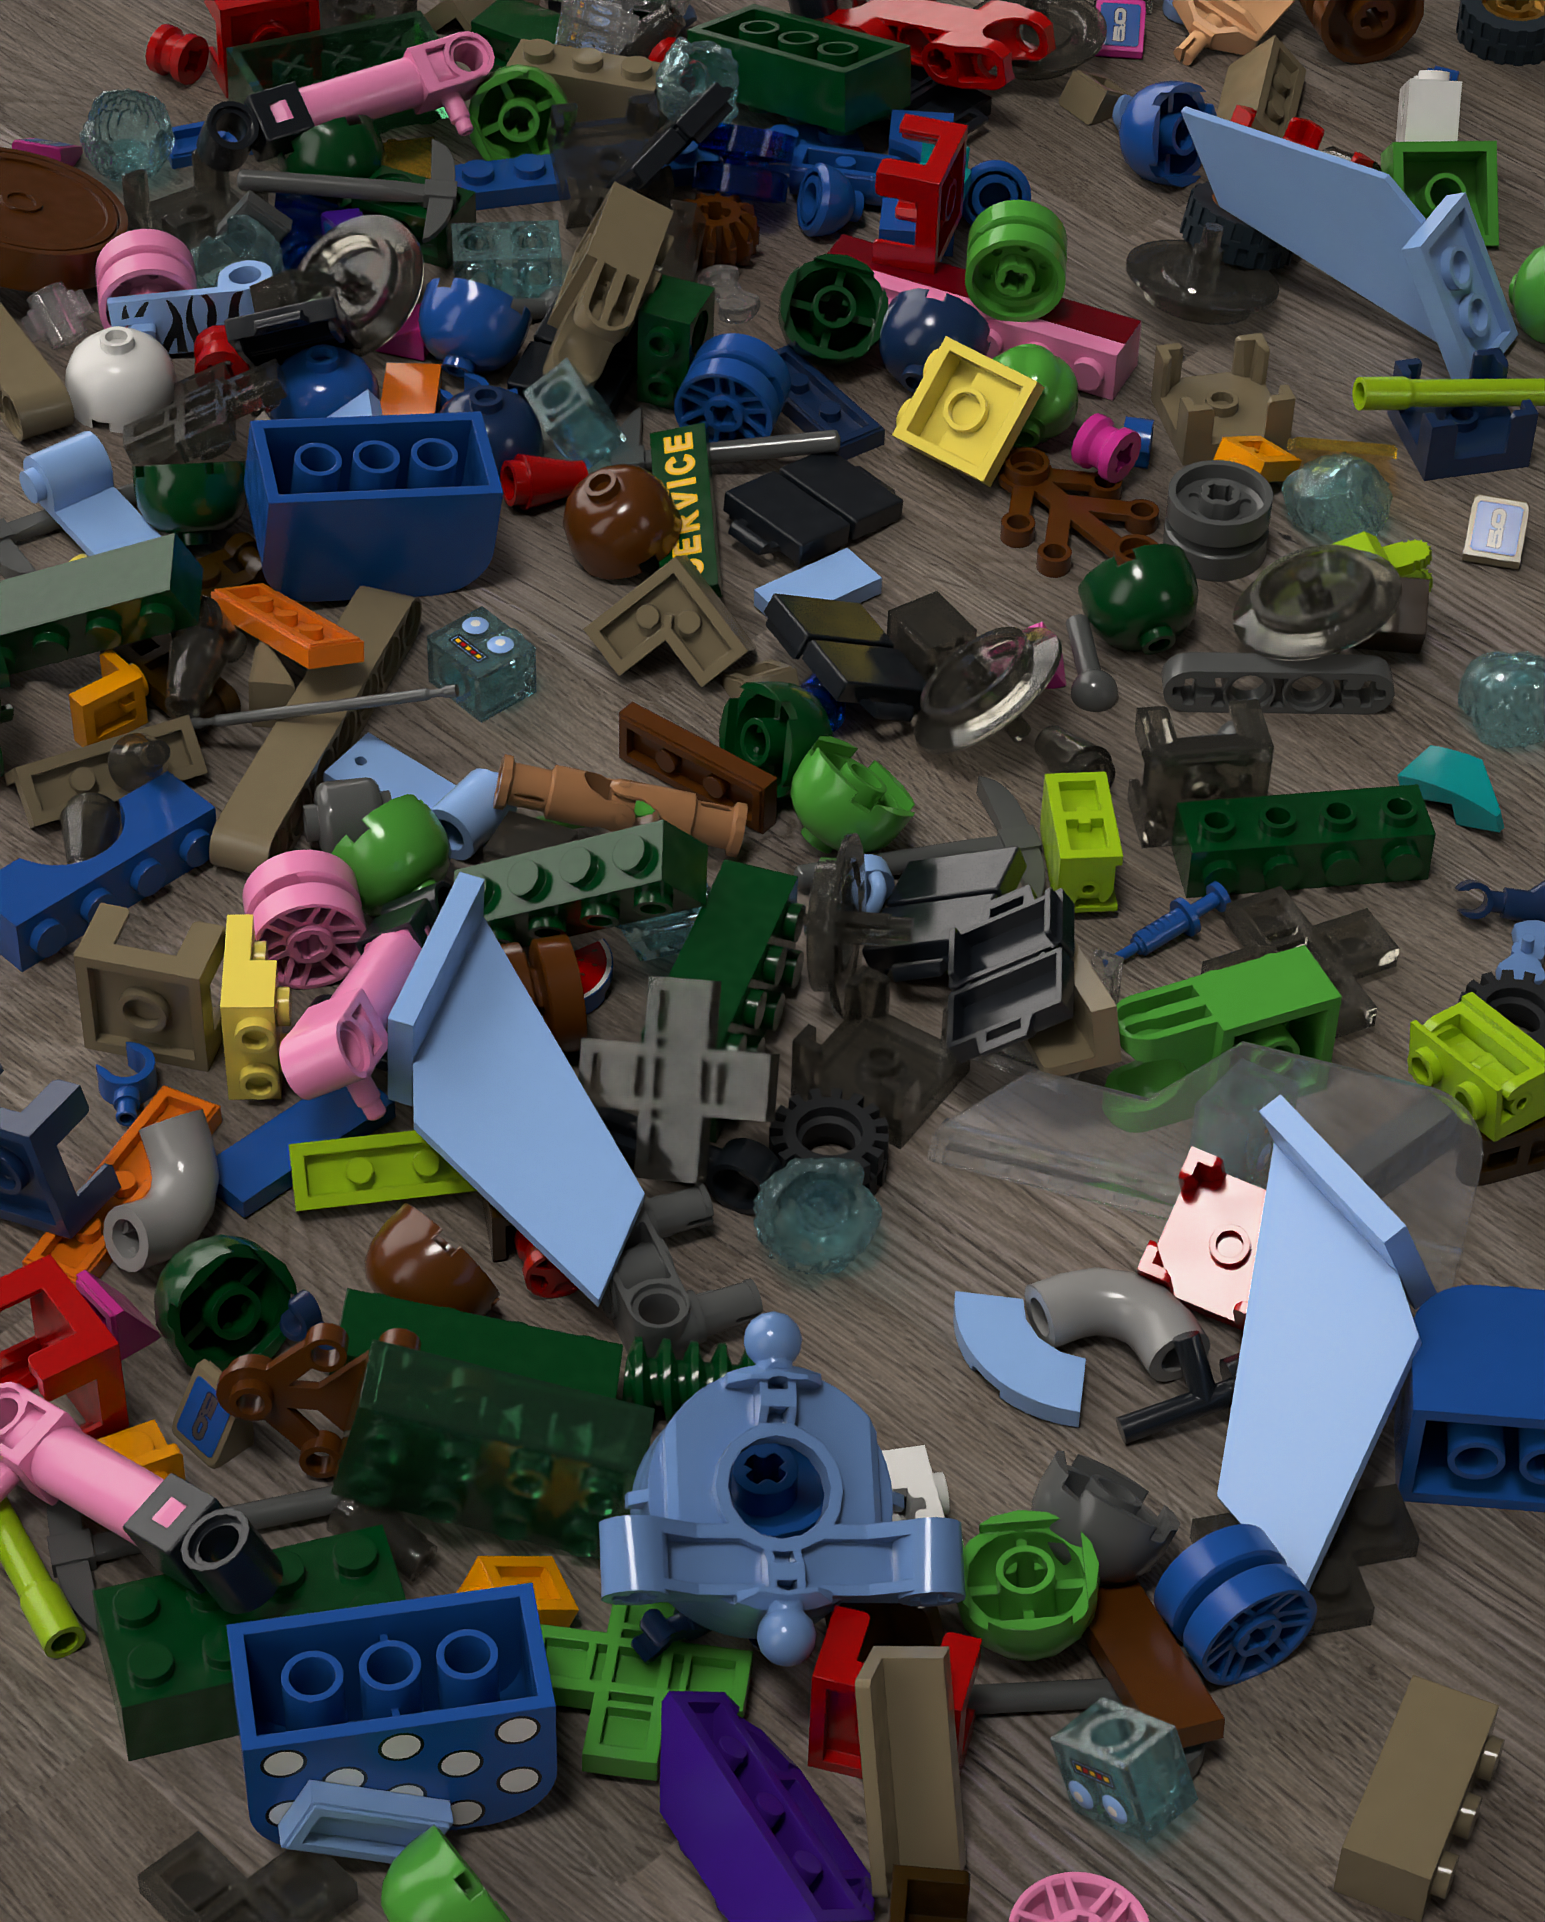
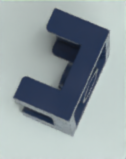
(1466, 439)
(32, 1172)

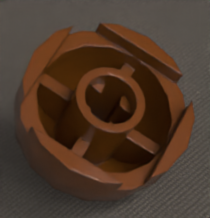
(620, 521)
(420, 1266)

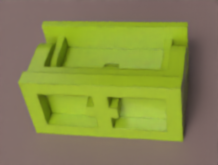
(1081, 839)
(1481, 1064)

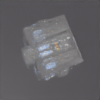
(597, 24)

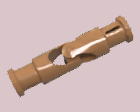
(608, 803)

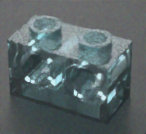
(509, 256)

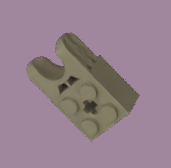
(608, 280)

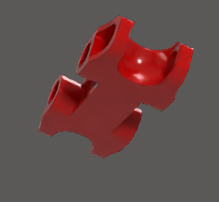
(951, 40)

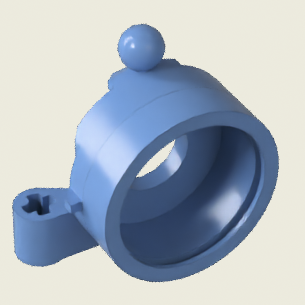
(702, 1558)

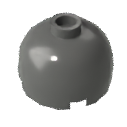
(1108, 1512)

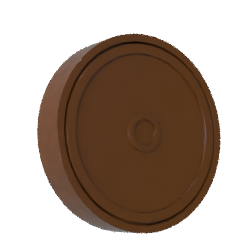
(52, 222)

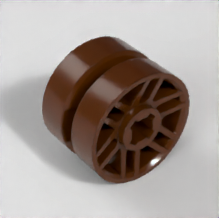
(554, 986)

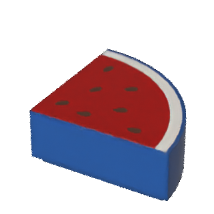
(596, 972)

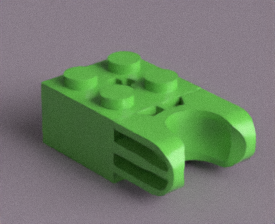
(1267, 1001)

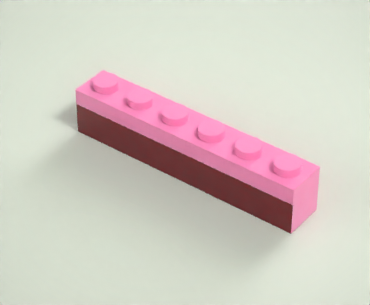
(1092, 341)

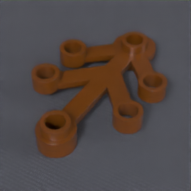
(1030, 475)
(269, 1390)

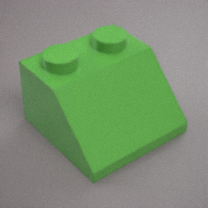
(1443, 168)

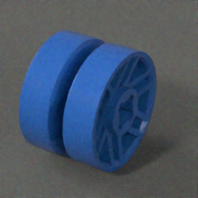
(734, 388)
(1235, 1604)

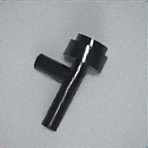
(1202, 1399)

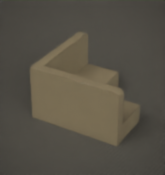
(675, 609)

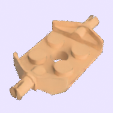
(1226, 24)

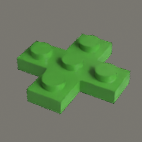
(627, 1694)

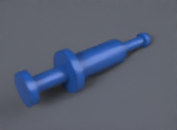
(1181, 919)

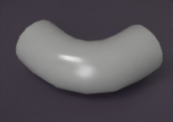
(179, 1197)
(1113, 1306)

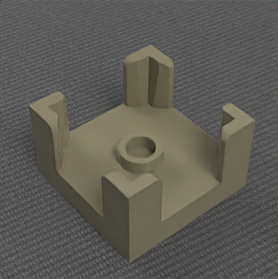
(1220, 405)
(148, 993)

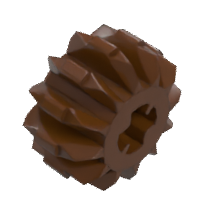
(729, 232)

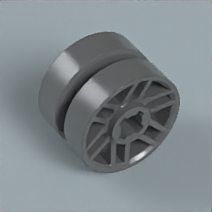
(1219, 518)

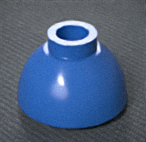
(993, 183)
(827, 201)

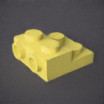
(966, 411)
(252, 1014)

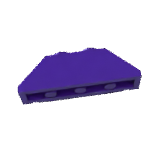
(753, 1819)

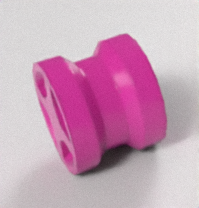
(1106, 448)

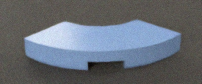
(1015, 1360)

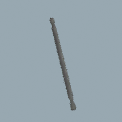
(325, 707)

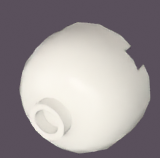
(119, 377)

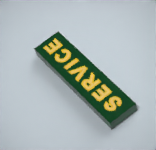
(684, 466)

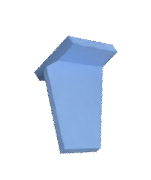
(1362, 234)
(504, 1098)
(1318, 1345)

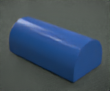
(855, 165)

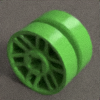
(1016, 261)

